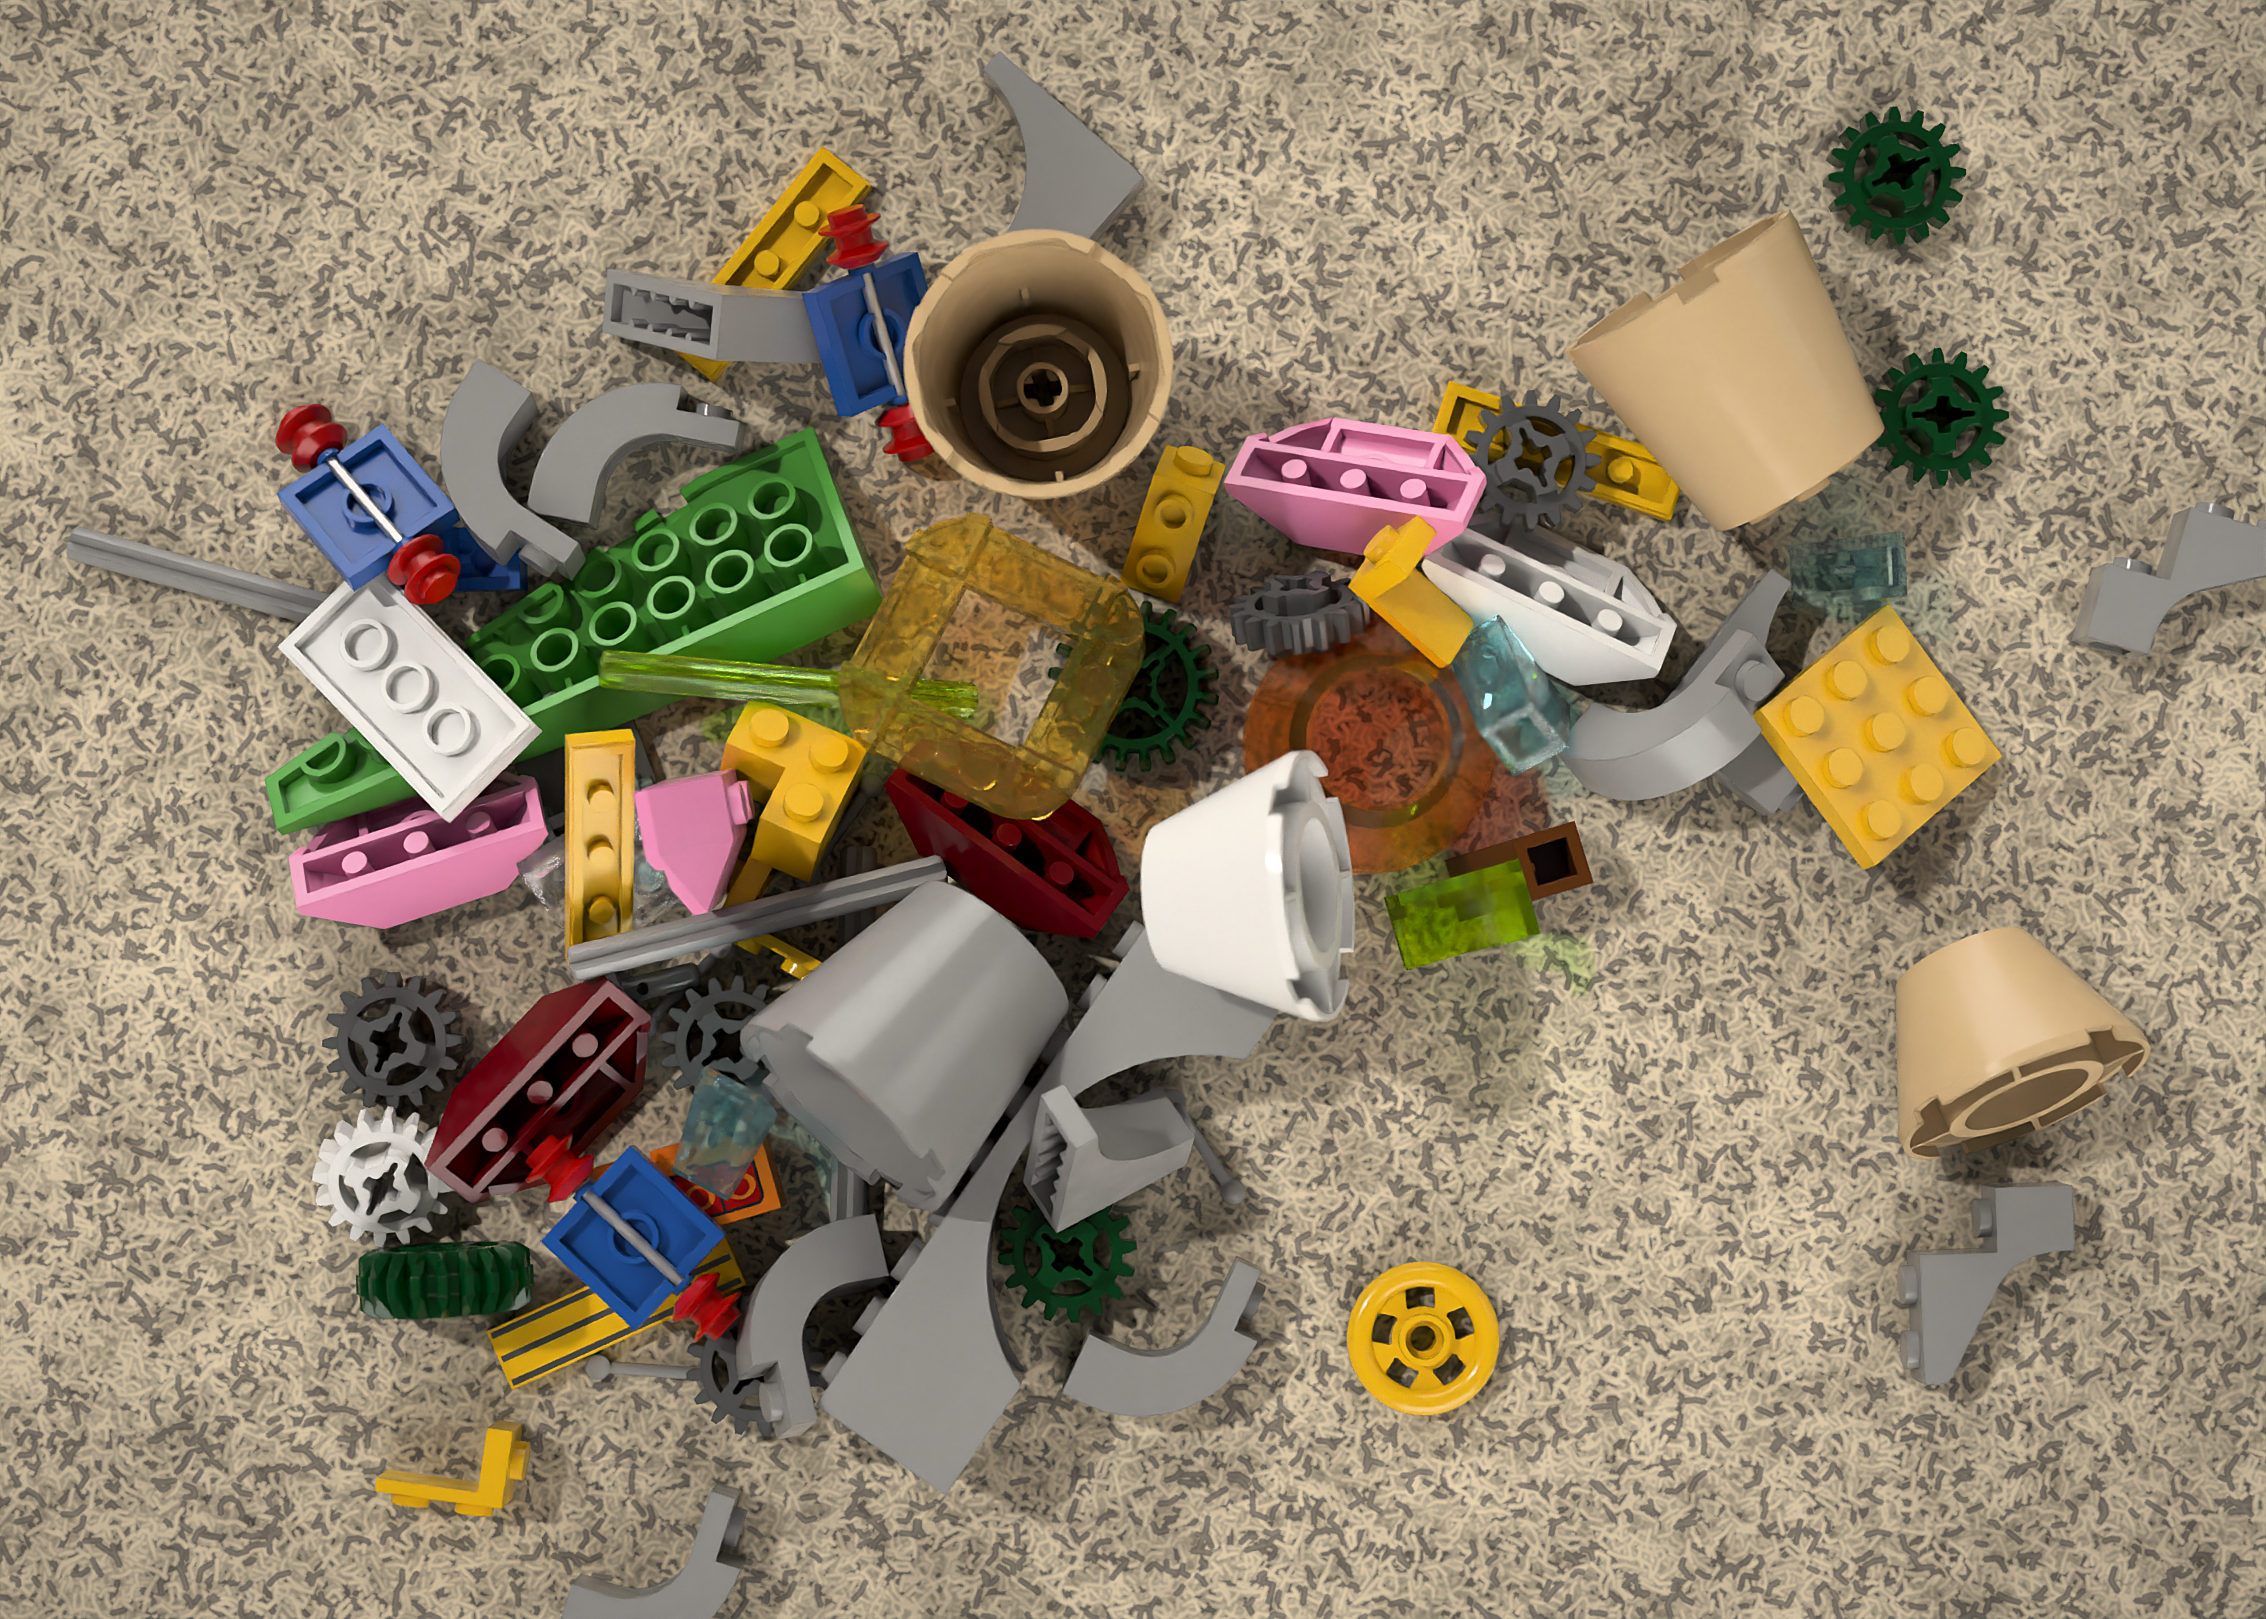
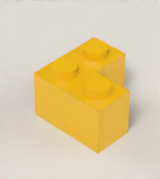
(801, 776)

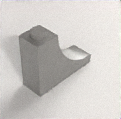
(1071, 173)
(709, 318)
(1757, 772)
(1102, 1154)

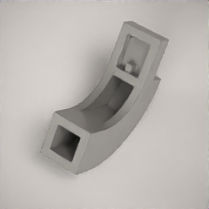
(603, 432)
(475, 448)
(1681, 740)
(820, 1266)
(1173, 1378)
(692, 1592)

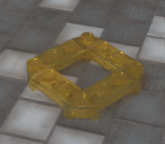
(908, 625)

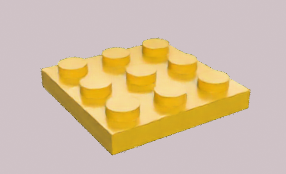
(1875, 736)

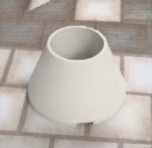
(1256, 890)

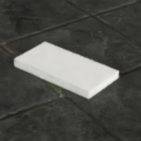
(410, 692)

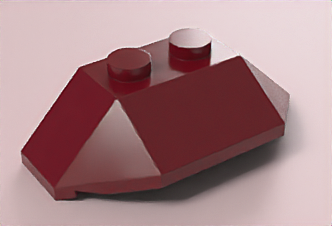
(1035, 873)
(555, 1073)

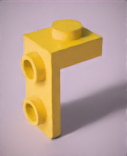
(1172, 522)
(1408, 598)
(749, 883)
(502, 1463)

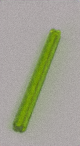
(759, 682)

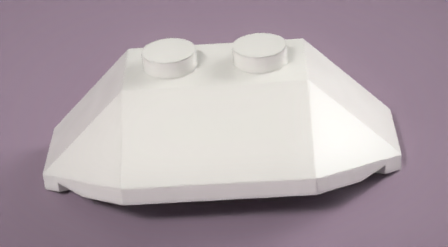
(1561, 600)

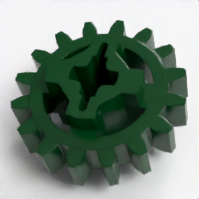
(1904, 200)
(1937, 446)
(1050, 1274)

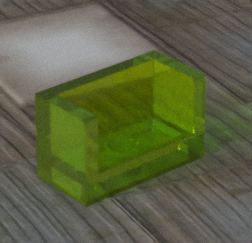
(1462, 914)

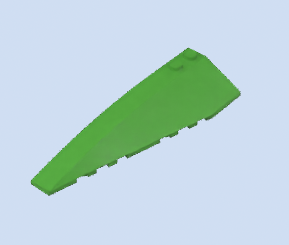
(733, 576)

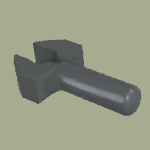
(657, 982)

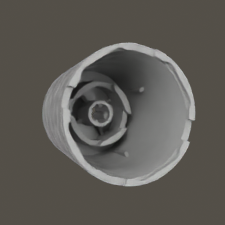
(911, 1040)

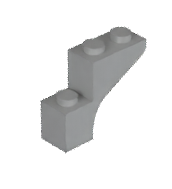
(2200, 554)
(1955, 1286)

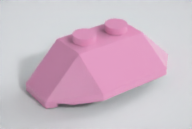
(1348, 479)
(695, 832)
(413, 862)

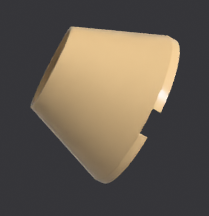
(2001, 1043)

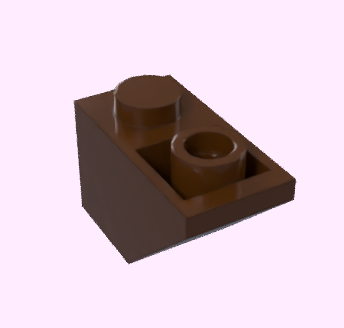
(1549, 860)

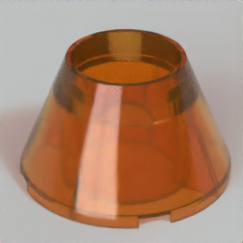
(1460, 763)

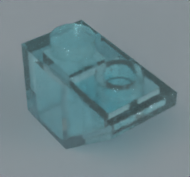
(1511, 697)

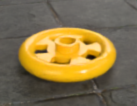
(1388, 1296)

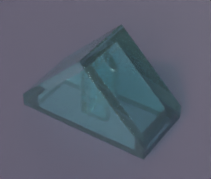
(1849, 572)
(722, 1133)

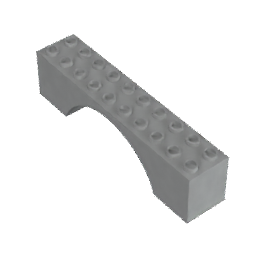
(935, 1351)

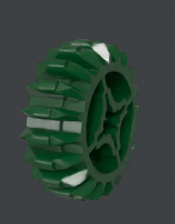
(1173, 727)
(444, 1279)

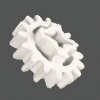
(402, 1199)

